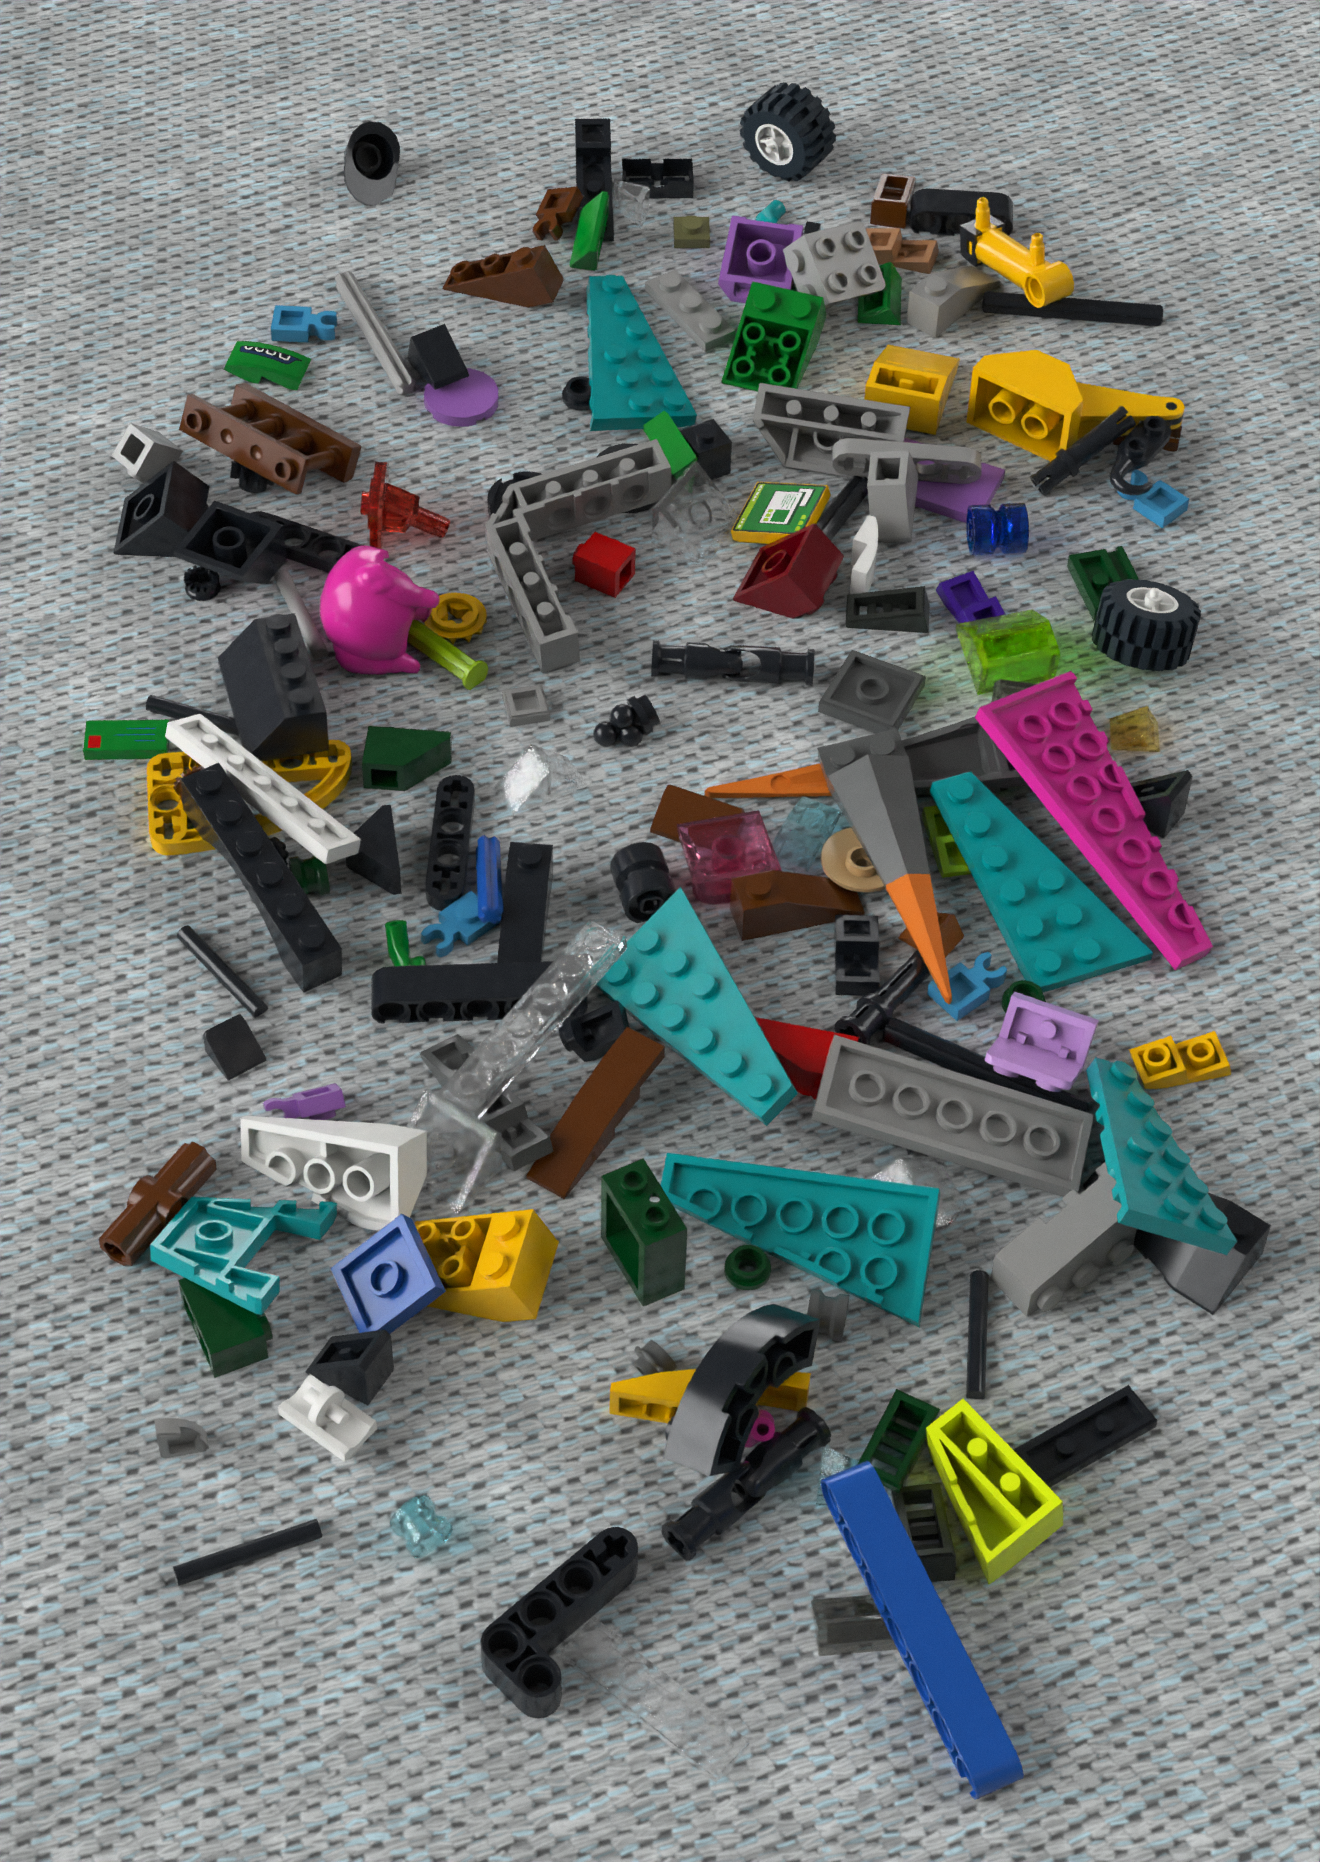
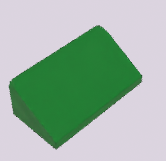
(590, 233)
(885, 305)
(671, 441)

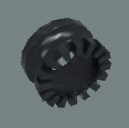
(201, 575)

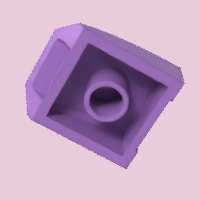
(756, 255)

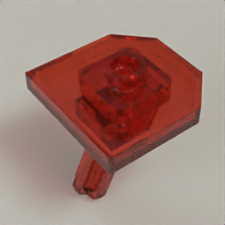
(396, 509)

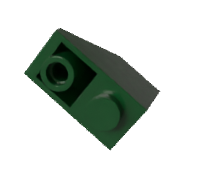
(403, 756)

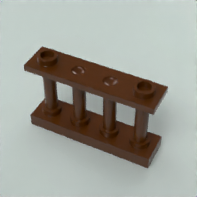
(270, 438)

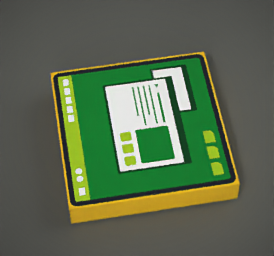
(779, 511)

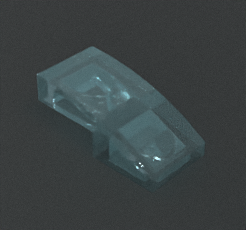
(803, 834)

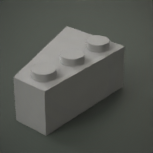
(1066, 1250)

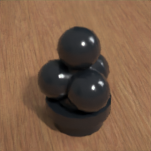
(627, 722)

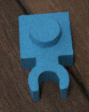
(299, 323)
(1160, 503)
(457, 922)
(968, 987)

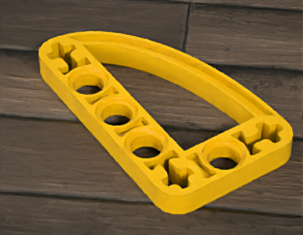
(185, 841)

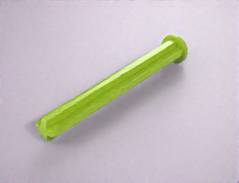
(447, 655)

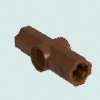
(156, 1202)

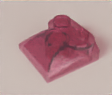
(725, 850)

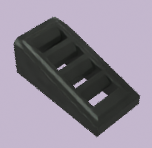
(903, 620)
(937, 1558)

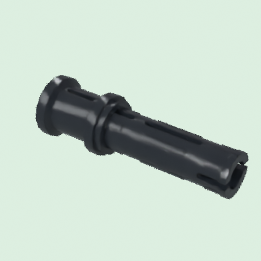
(877, 1008)

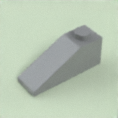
(946, 297)

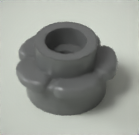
(653, 1359)

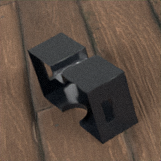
(673, 186)

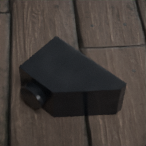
(710, 446)

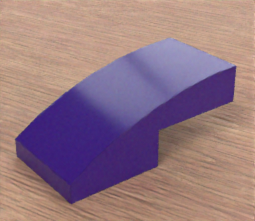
(967, 599)

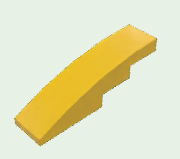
(659, 1394)

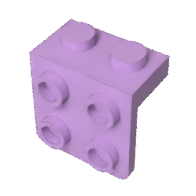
(1042, 1043)

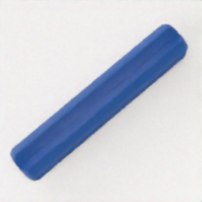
(489, 879)

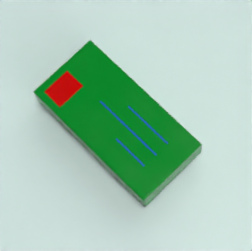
(125, 739)

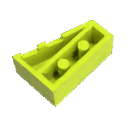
(992, 1490)

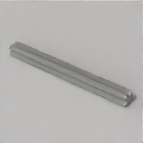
(375, 333)

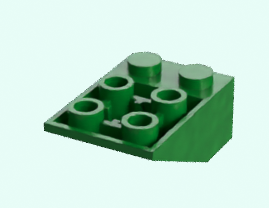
(774, 338)

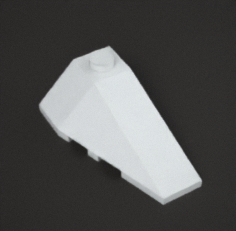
(358, 1165)

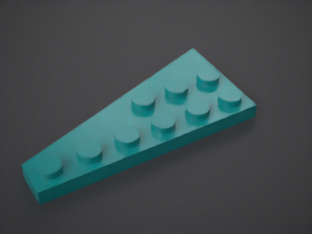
(1040, 906)
(838, 1228)

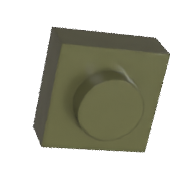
(691, 232)

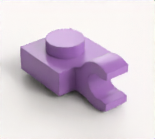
(313, 1103)

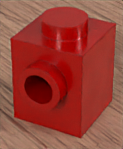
(604, 564)

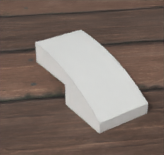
(864, 556)

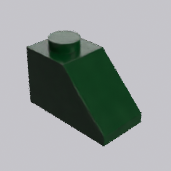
(225, 1331)

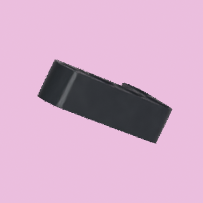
(565, 1610)

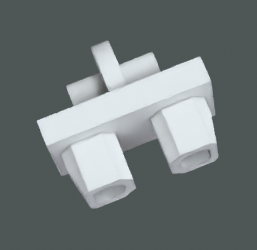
(328, 1418)

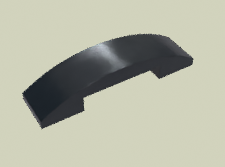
(594, 164)

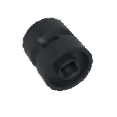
(642, 880)

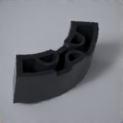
(722, 1394)

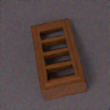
(892, 206)

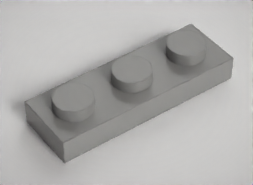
(690, 310)

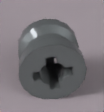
(831, 1312)

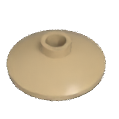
(842, 862)

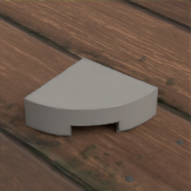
(180, 1437)

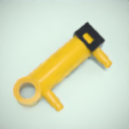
(986, 243)

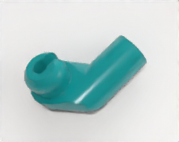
(772, 212)

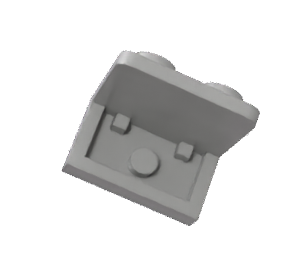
(835, 264)

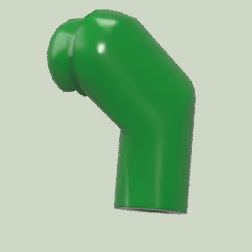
(399, 945)

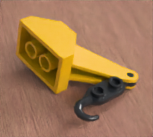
(1042, 408)

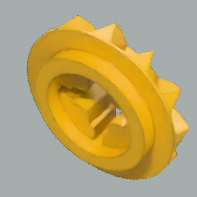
(461, 606)

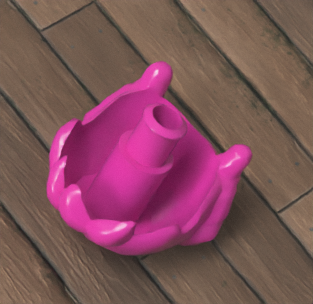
(370, 612)

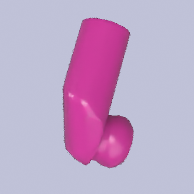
(762, 1429)

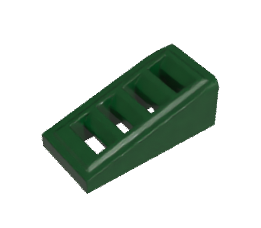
(912, 1411)

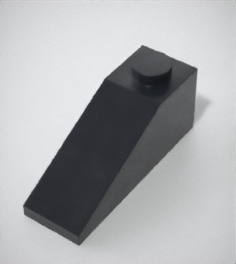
(525, 902)

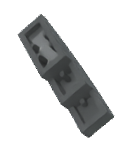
(520, 1137)

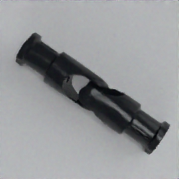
(704, 661)
(762, 1468)

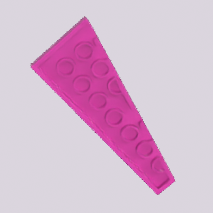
(1068, 767)

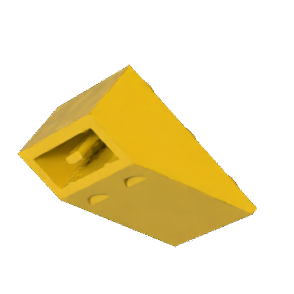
(913, 380)
(491, 1263)

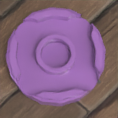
(463, 400)

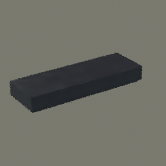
(1087, 1436)

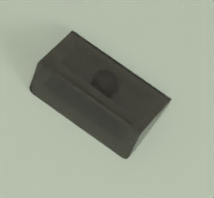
(849, 1626)

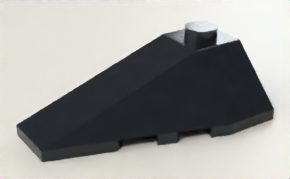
(1200, 1273)

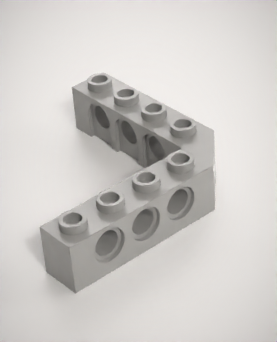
(554, 505)

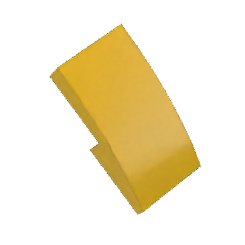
(1170, 1064)

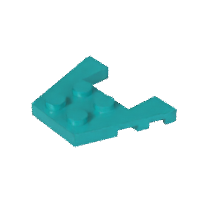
(218, 1237)

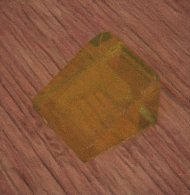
(1135, 731)

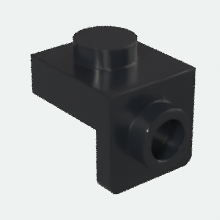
(594, 1032)

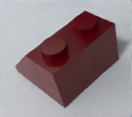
(791, 574)

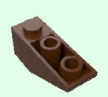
(515, 278)

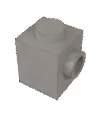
(145, 452)

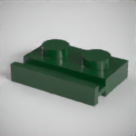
(1096, 570)

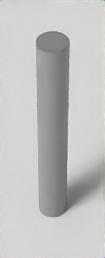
(303, 617)

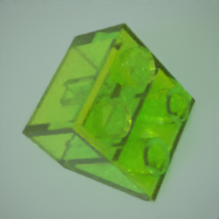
(1009, 648)

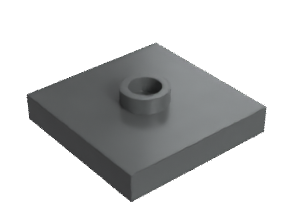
(871, 693)

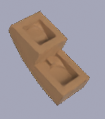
(904, 254)

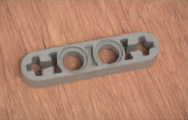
(951, 463)

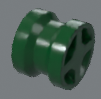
(310, 874)

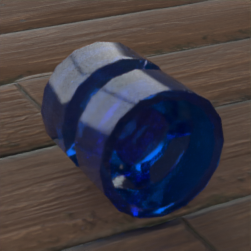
(996, 529)

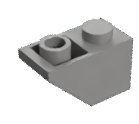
(892, 494)

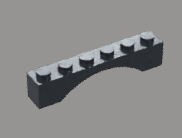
(293, 922)

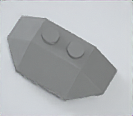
(807, 424)

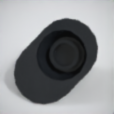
(371, 163)

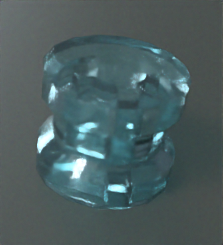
(420, 1526)

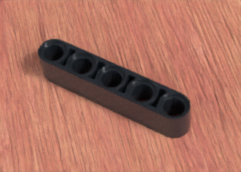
(453, 991)

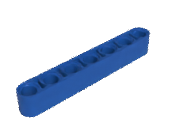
(921, 1630)

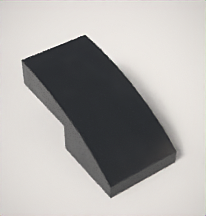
(856, 954)

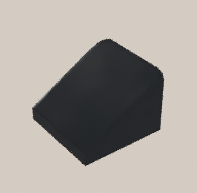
(233, 1047)

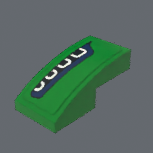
(258, 360)

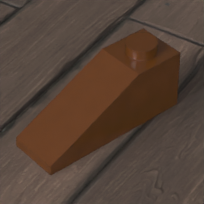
(787, 902)

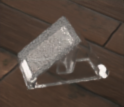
(537, 780)

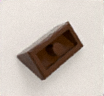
(685, 806)

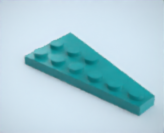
(626, 363)
(689, 1001)
(1149, 1168)

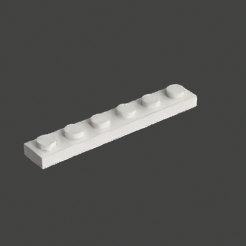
(264, 789)

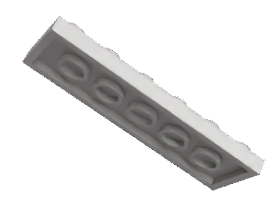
(953, 1117)

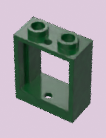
(641, 1234)

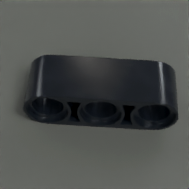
(945, 210)

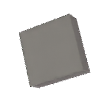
(526, 705)

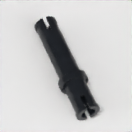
(1070, 460)

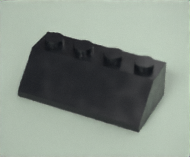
(274, 690)

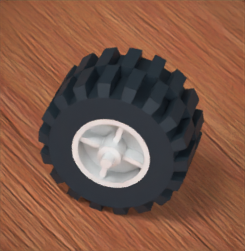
(788, 131)
(1146, 625)

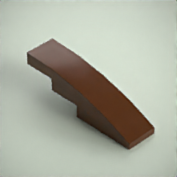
(596, 1112)

